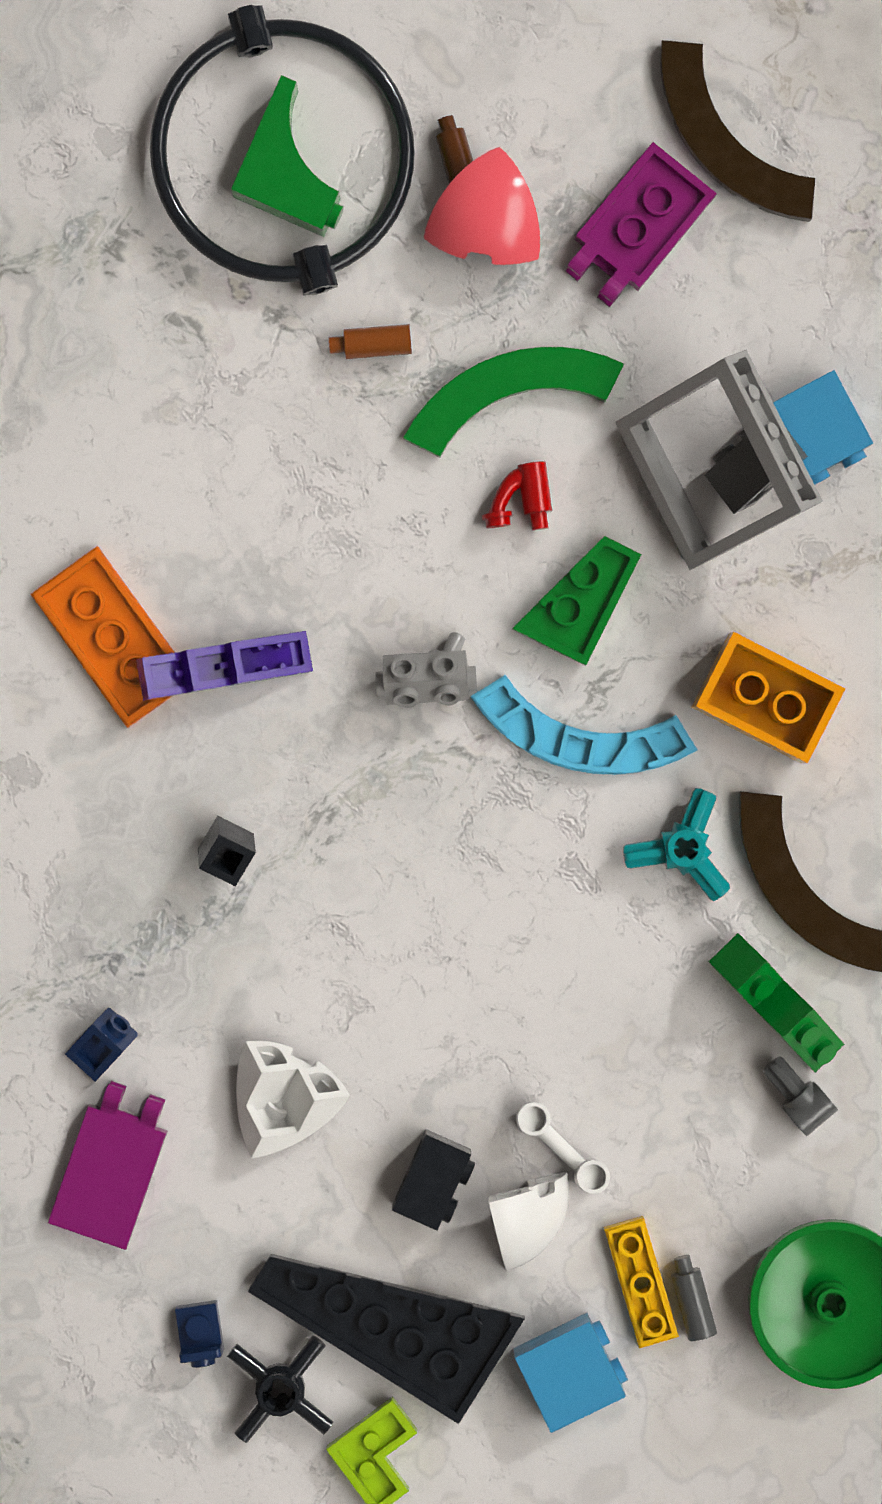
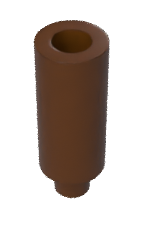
(453, 147)

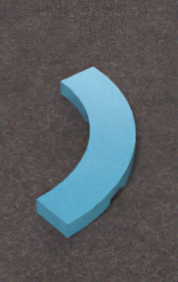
(576, 747)

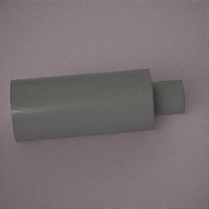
(693, 1300)

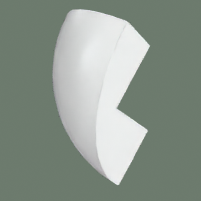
(282, 1097)
(529, 1217)

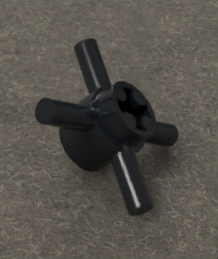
(283, 1405)

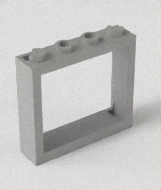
(766, 436)

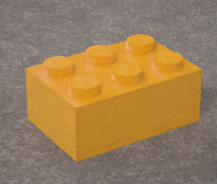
(768, 698)

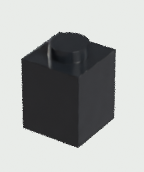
(226, 851)

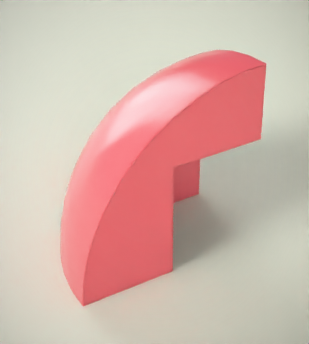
(487, 213)

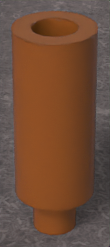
(373, 342)

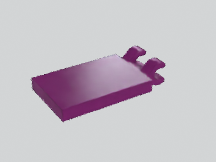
(640, 222)
(110, 1169)

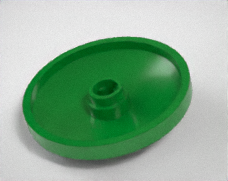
(821, 1303)

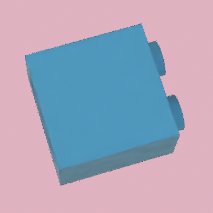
(824, 425)
(571, 1371)

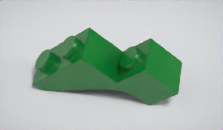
(776, 1002)

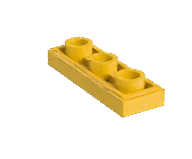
(635, 1259)

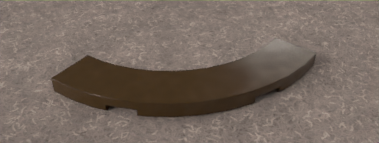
(717, 148)
(789, 893)

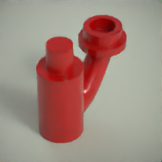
(535, 495)

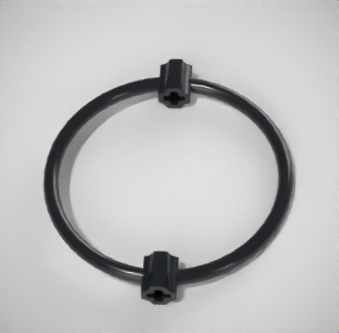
(252, 37)

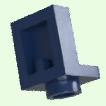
(102, 1043)
(199, 1333)

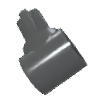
(804, 1101)

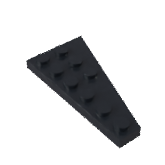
(411, 1337)

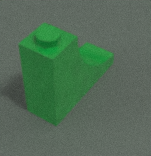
(277, 177)

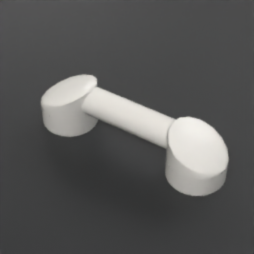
(588, 1174)

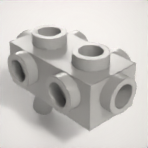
(427, 676)

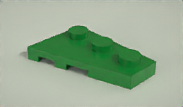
(582, 602)

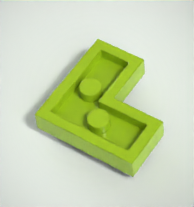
(364, 1449)

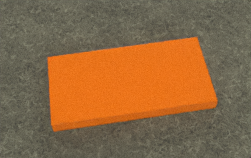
(104, 630)

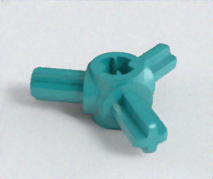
(691, 827)

